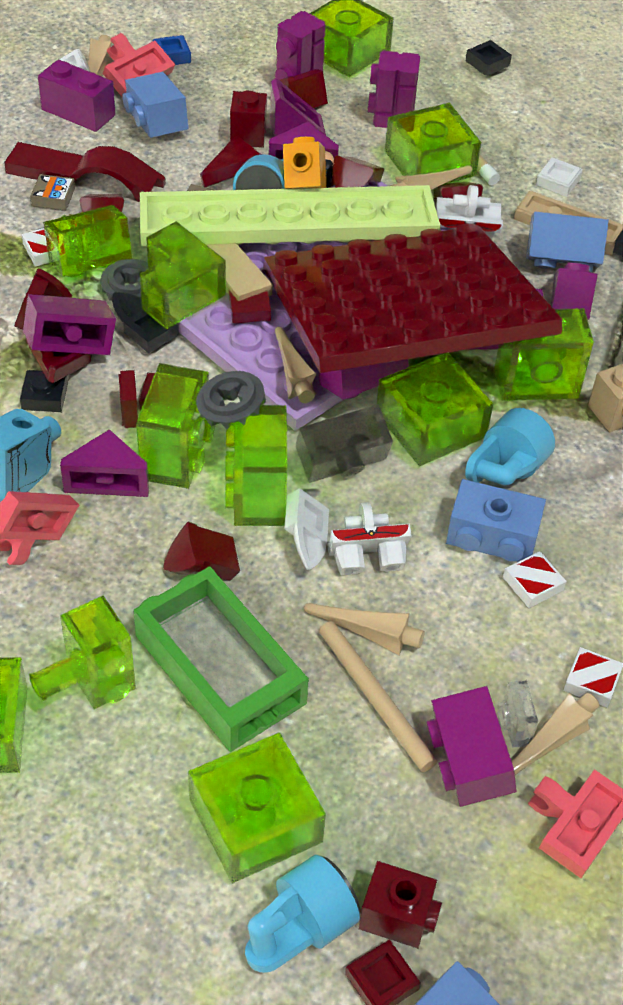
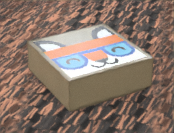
(52, 192)

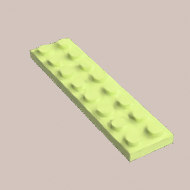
(291, 214)

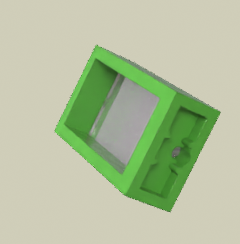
(220, 657)

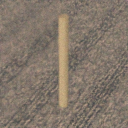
(378, 697)

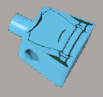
(25, 450)

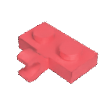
(134, 63)
(32, 518)
(582, 821)

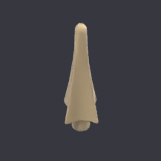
(98, 54)
(432, 179)
(297, 372)
(383, 628)
(565, 724)

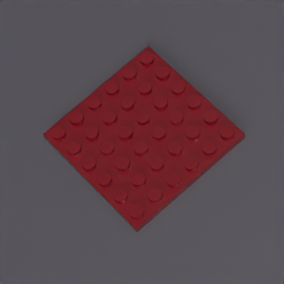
(407, 297)

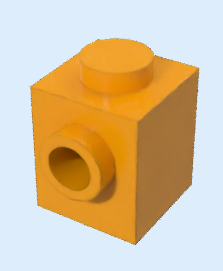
(304, 164)

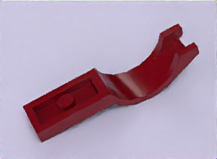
(33, 160)

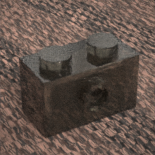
(343, 443)

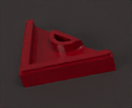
(227, 162)
(59, 364)

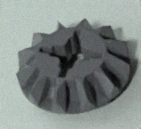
(123, 271)
(229, 387)

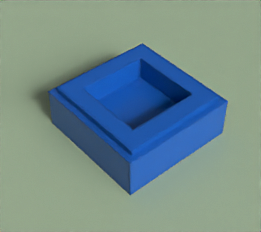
(175, 48)

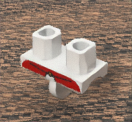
(470, 210)
(369, 534)

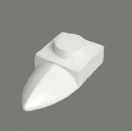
(309, 525)

